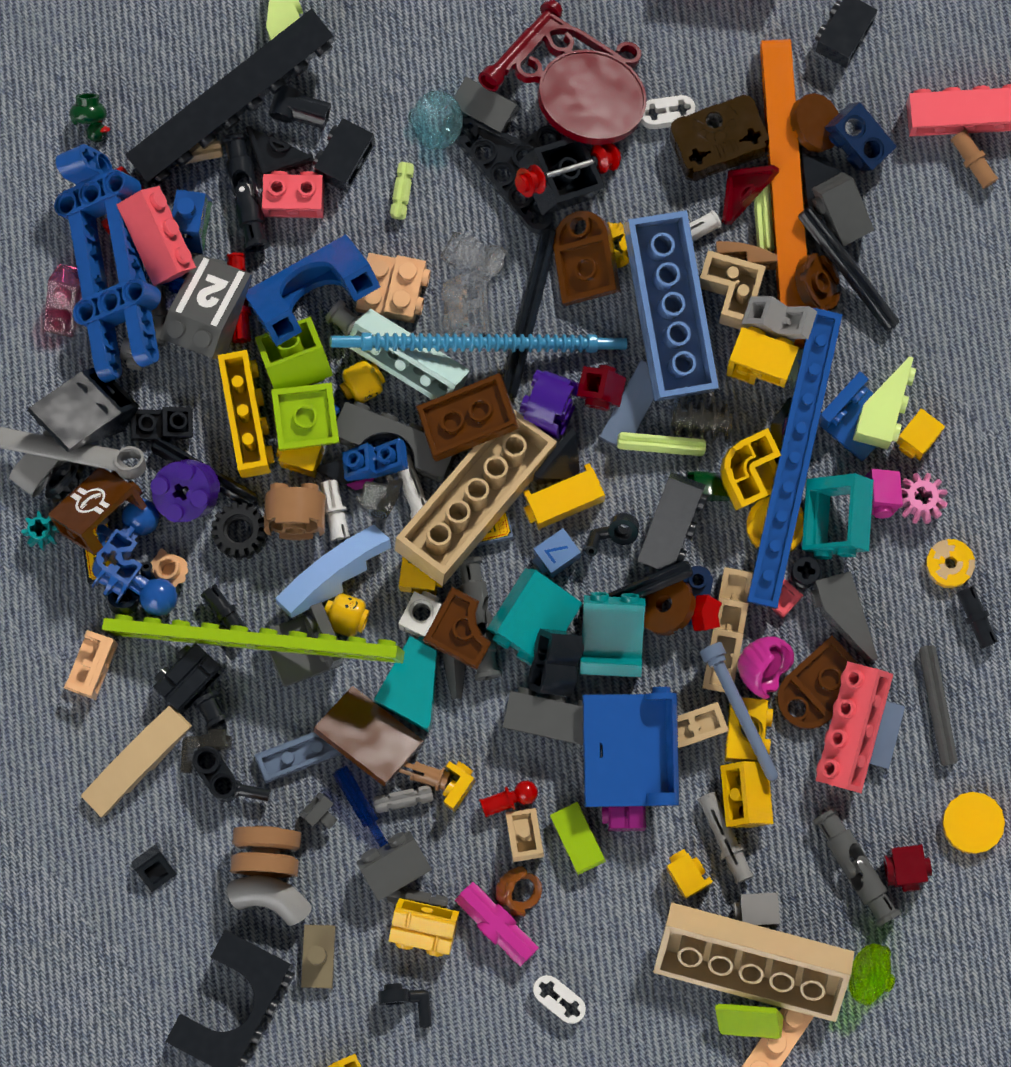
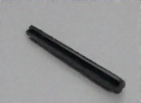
(530, 308)

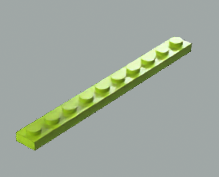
(266, 639)

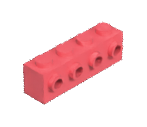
(854, 727)

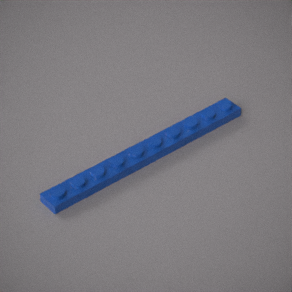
(794, 460)

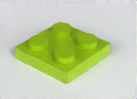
(305, 416)

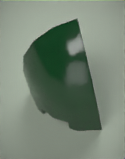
(713, 482)

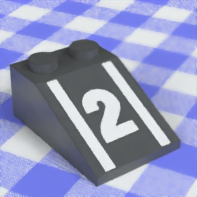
(207, 308)

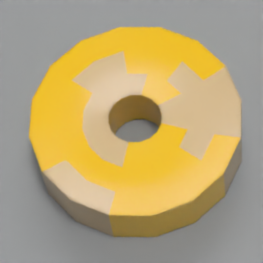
(959, 553)

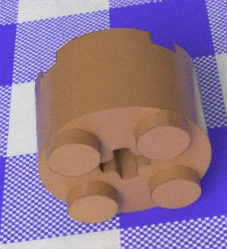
(294, 511)

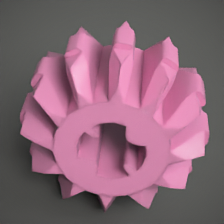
(926, 489)

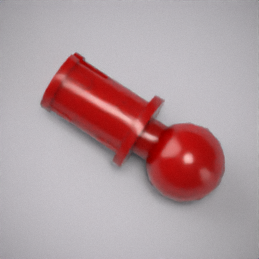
(524, 793)

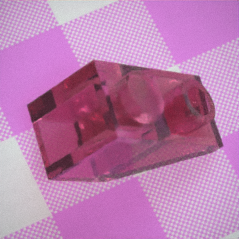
(62, 296)

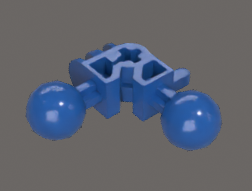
(156, 595)

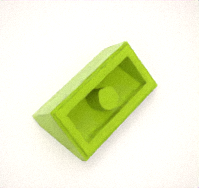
(749, 1021)

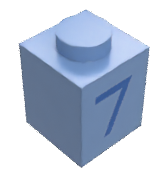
(555, 554)

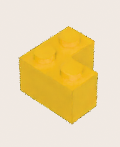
(761, 357)

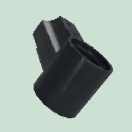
(292, 106)

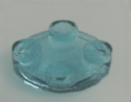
(436, 119)

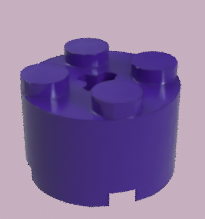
(550, 402)
(169, 485)

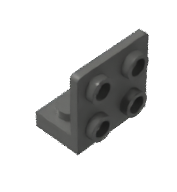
(299, 667)

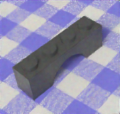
(361, 426)

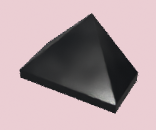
(814, 172)
(561, 463)

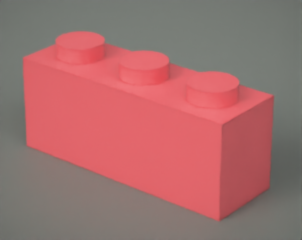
(156, 235)

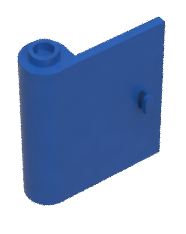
(637, 749)

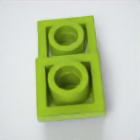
(577, 838)

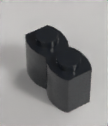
(555, 662)

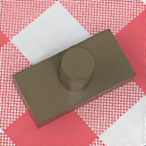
(318, 956)

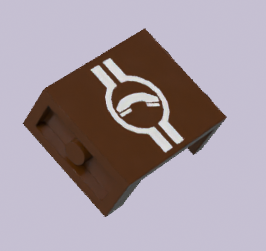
(91, 504)

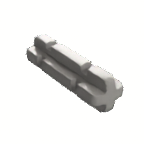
(403, 799)

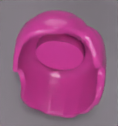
(764, 663)

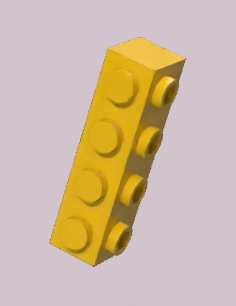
(244, 414)

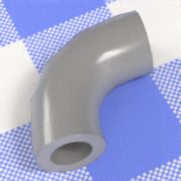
(269, 893)

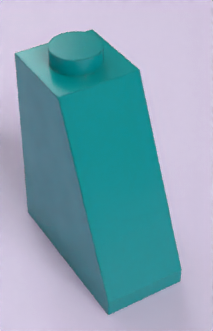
(411, 685)

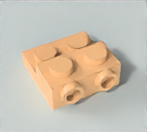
(400, 287)

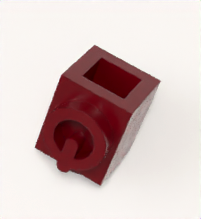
(601, 387)
(907, 867)

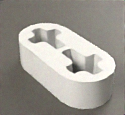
(666, 105)
(555, 1006)

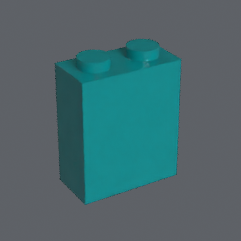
(532, 605)

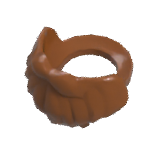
(506, 886)

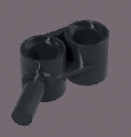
(220, 772)

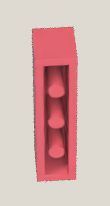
(959, 110)

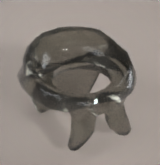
(379, 497)

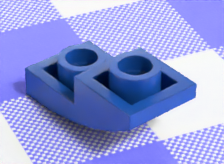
(373, 462)

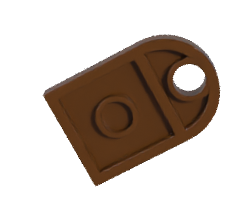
(585, 260)
(815, 685)

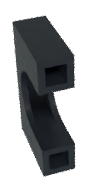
(266, 976)

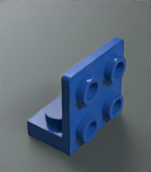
(843, 413)

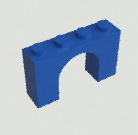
(333, 264)

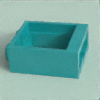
(817, 515)

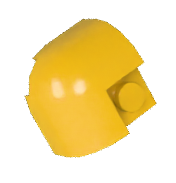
(750, 469)

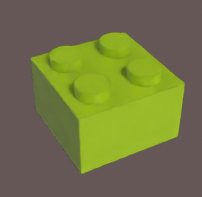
(297, 360)

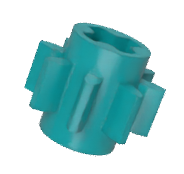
(34, 526)

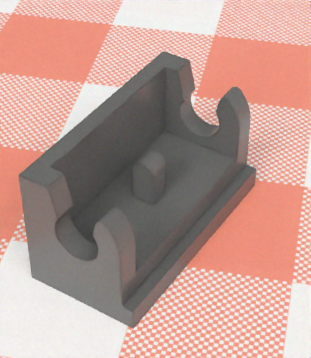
(486, 105)

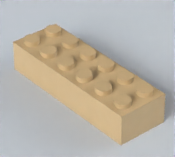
(473, 500)
(754, 962)

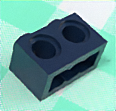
(864, 131)

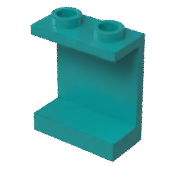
(613, 634)

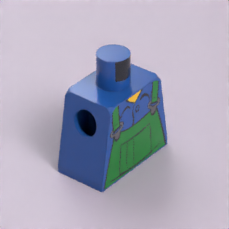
(192, 215)

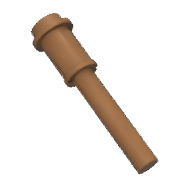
(432, 776)

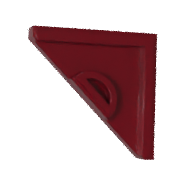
(743, 188)

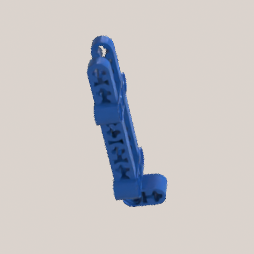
(131, 300)

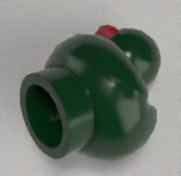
(89, 111)

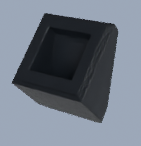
(153, 868)

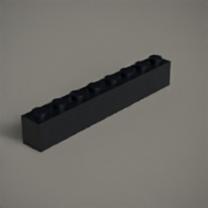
(231, 97)

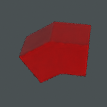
(706, 613)

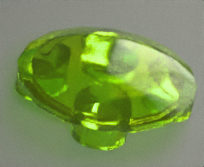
(871, 974)

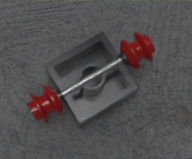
(565, 173)

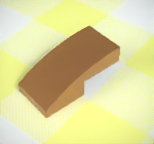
(748, 253)

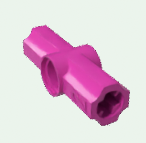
(496, 924)

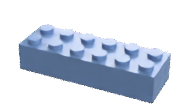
(670, 305)

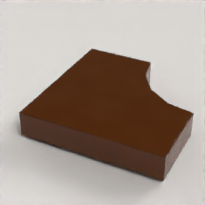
(457, 631)

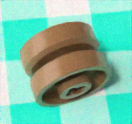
(266, 849)

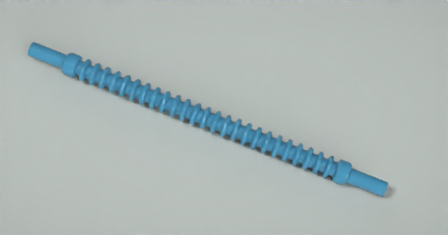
(590, 343)

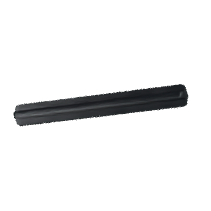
(848, 268)

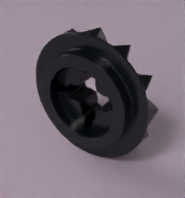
(63, 481)

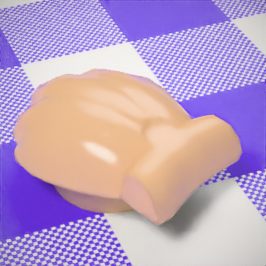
(169, 567)

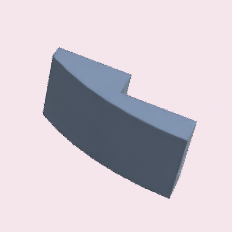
(887, 735)

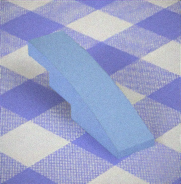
(325, 576)

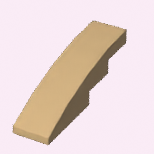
(732, 620)
(136, 761)

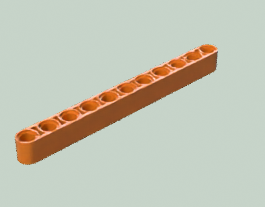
(784, 154)

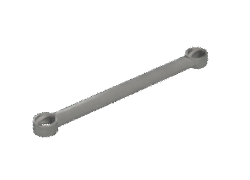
(87, 455)

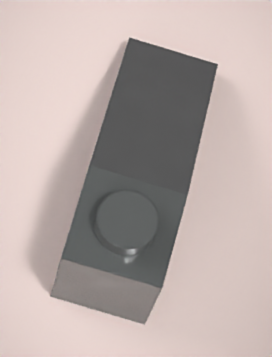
(843, 610)

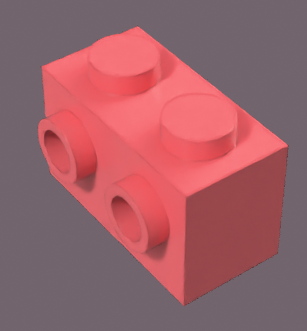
(293, 195)

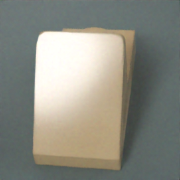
(524, 834)

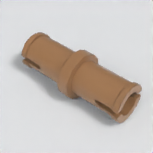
(974, 159)

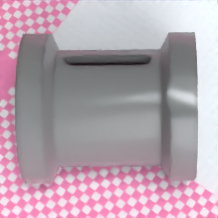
(342, 317)

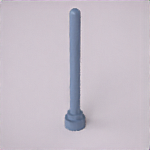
(715, 658)

